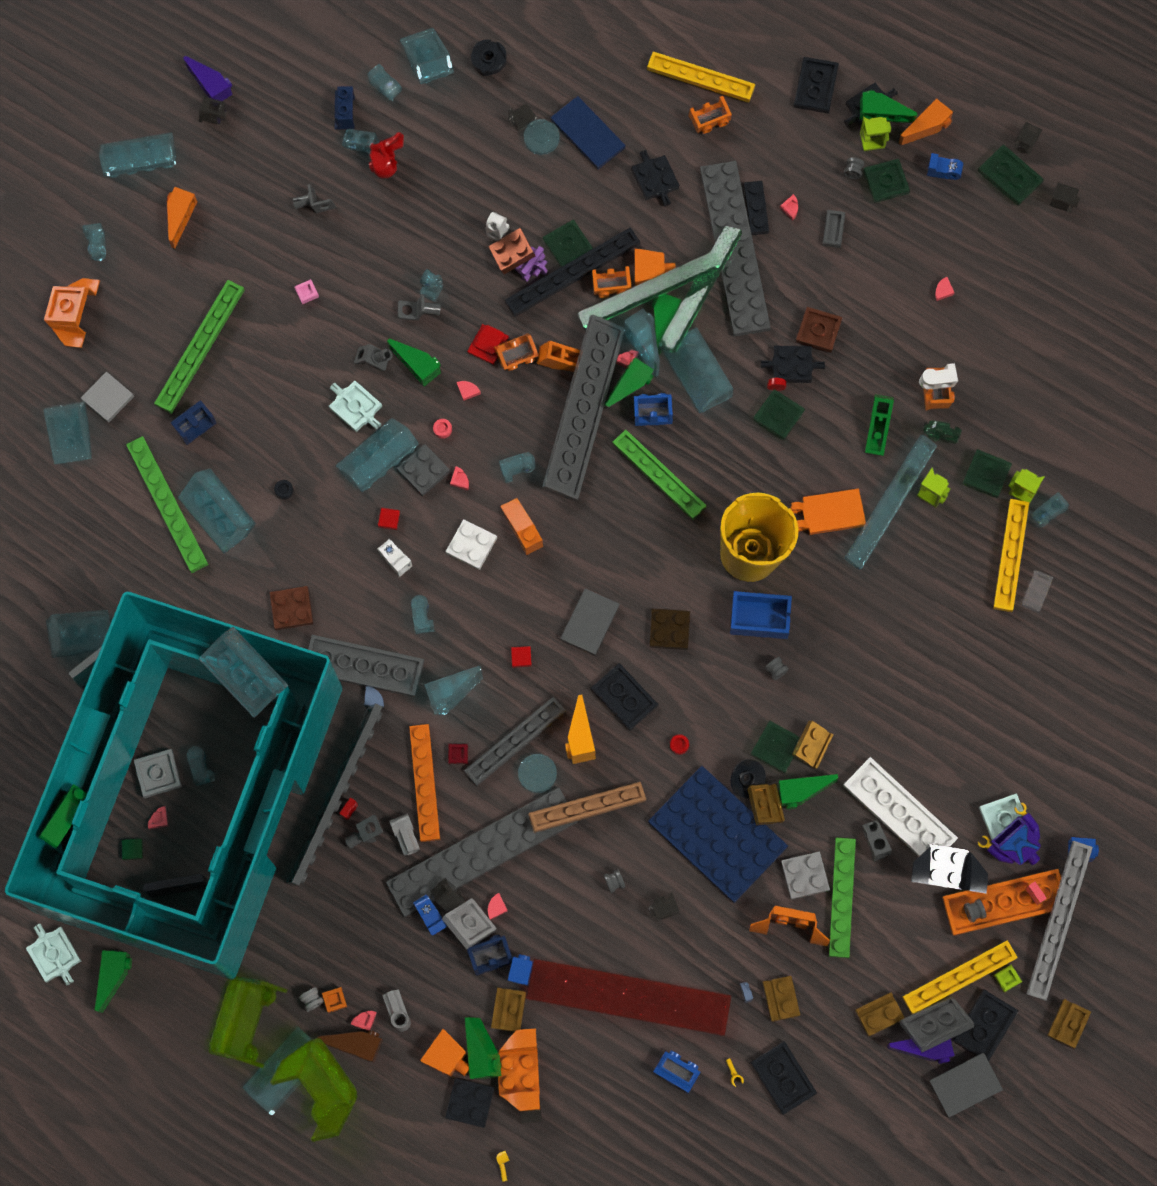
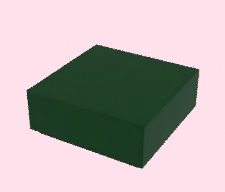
(132, 849)

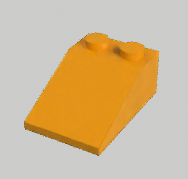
(580, 741)

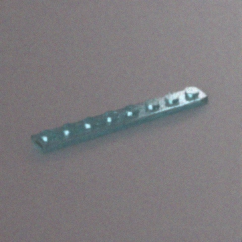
(890, 502)

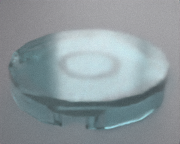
(541, 137)
(537, 773)

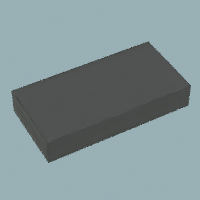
(833, 229)

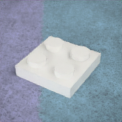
(471, 544)

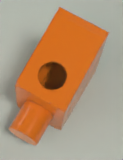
(650, 265)
(446, 1055)

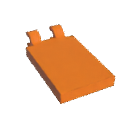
(830, 512)

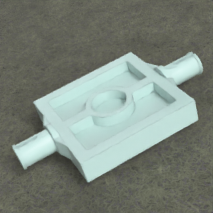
(355, 406)
(53, 954)

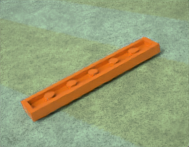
(424, 783)

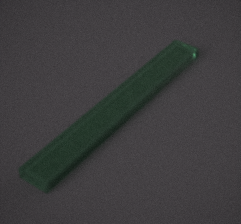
(651, 288)
(698, 292)

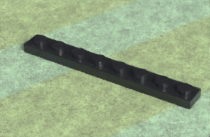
(572, 272)

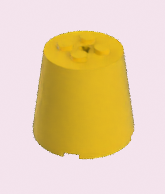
(756, 536)

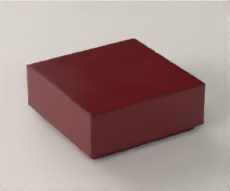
(457, 753)

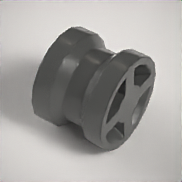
(854, 168)
(776, 668)
(614, 881)
(975, 910)

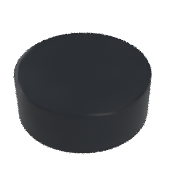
(283, 489)

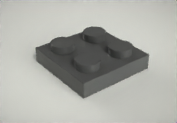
(423, 470)

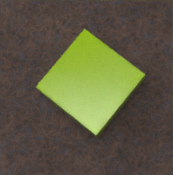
(1007, 978)

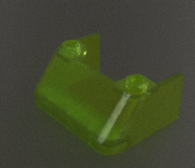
(240, 1018)
(325, 1083)

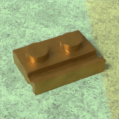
(812, 744)
(766, 804)
(781, 998)
(508, 1009)
(879, 1014)
(1069, 1024)

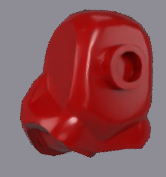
(383, 156)

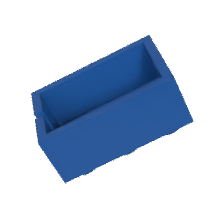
(760, 615)

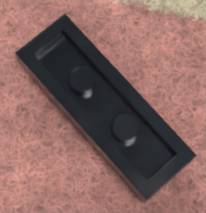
(756, 207)

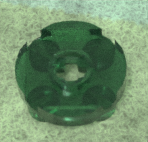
(942, 430)

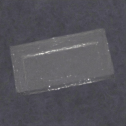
(1037, 591)

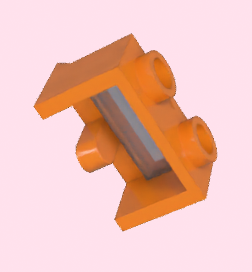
(710, 116)
(611, 282)
(516, 352)
(938, 398)

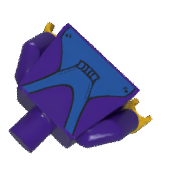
(1017, 841)

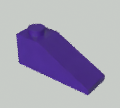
(210, 81)
(941, 1052)

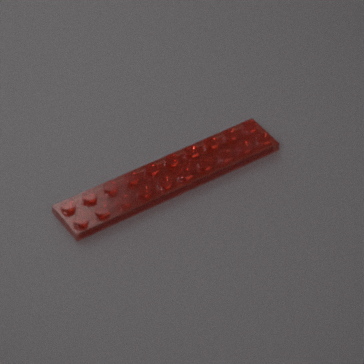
(629, 997)

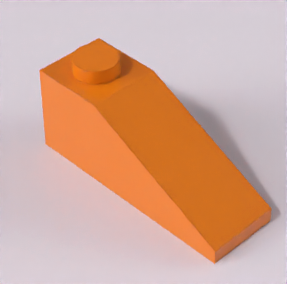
(928, 123)
(179, 209)
(558, 356)
(522, 526)

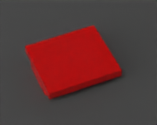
(484, 343)

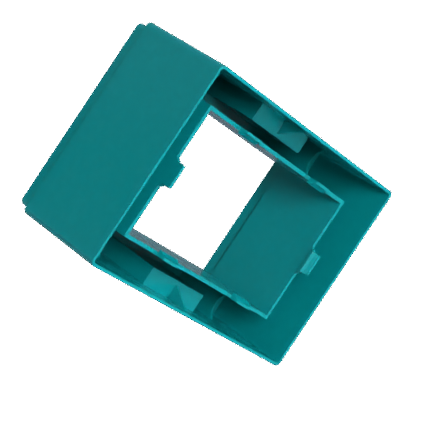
(97, 754)

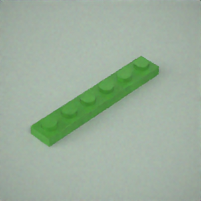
(659, 474)
(842, 898)

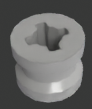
(311, 999)

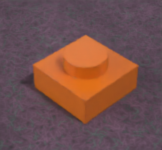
(334, 1000)

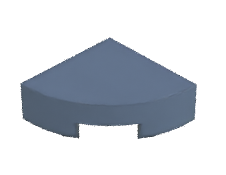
(373, 696)
(747, 993)

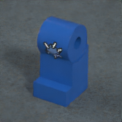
(944, 167)
(429, 915)

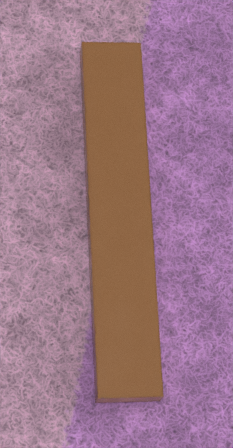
(587, 807)

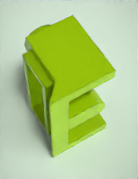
(874, 133)
(1024, 485)
(934, 489)

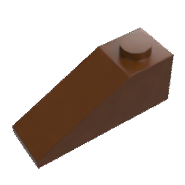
(356, 1043)

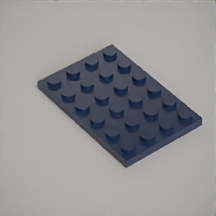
(717, 834)

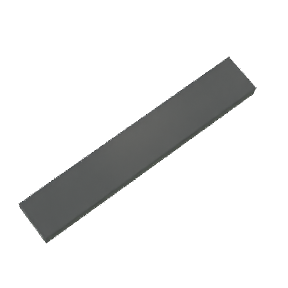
(515, 741)

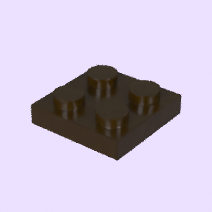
(669, 629)

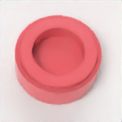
(442, 428)

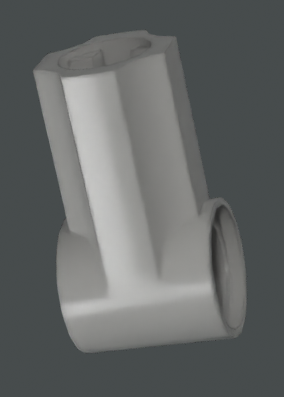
(403, 831)
(396, 1009)

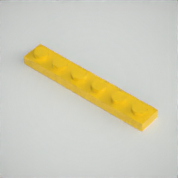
(701, 77)
(1011, 555)
(959, 977)

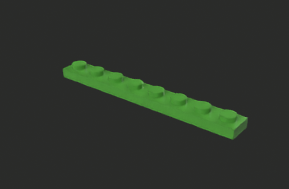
(199, 346)
(167, 504)

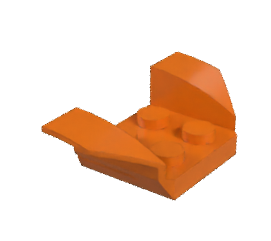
(66, 310)
(799, 918)
(520, 1071)

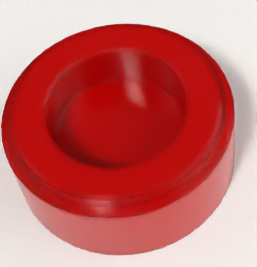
(776, 383)
(679, 744)

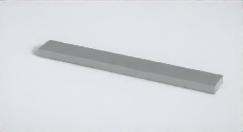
(1059, 920)

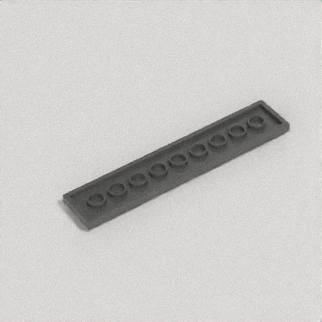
(741, 271)
(583, 408)
(332, 803)
(475, 854)

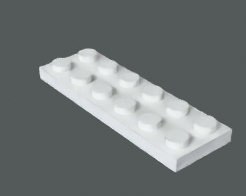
(897, 808)

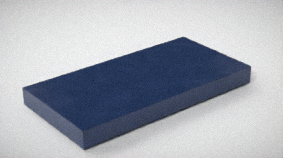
(588, 132)

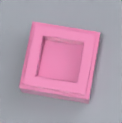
(306, 291)

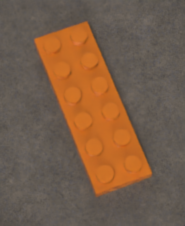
(1002, 902)

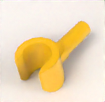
(733, 1072)
(501, 1159)

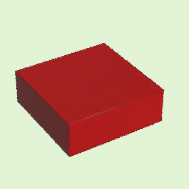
(389, 518)
(521, 657)
(348, 809)

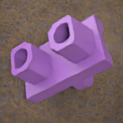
(534, 266)

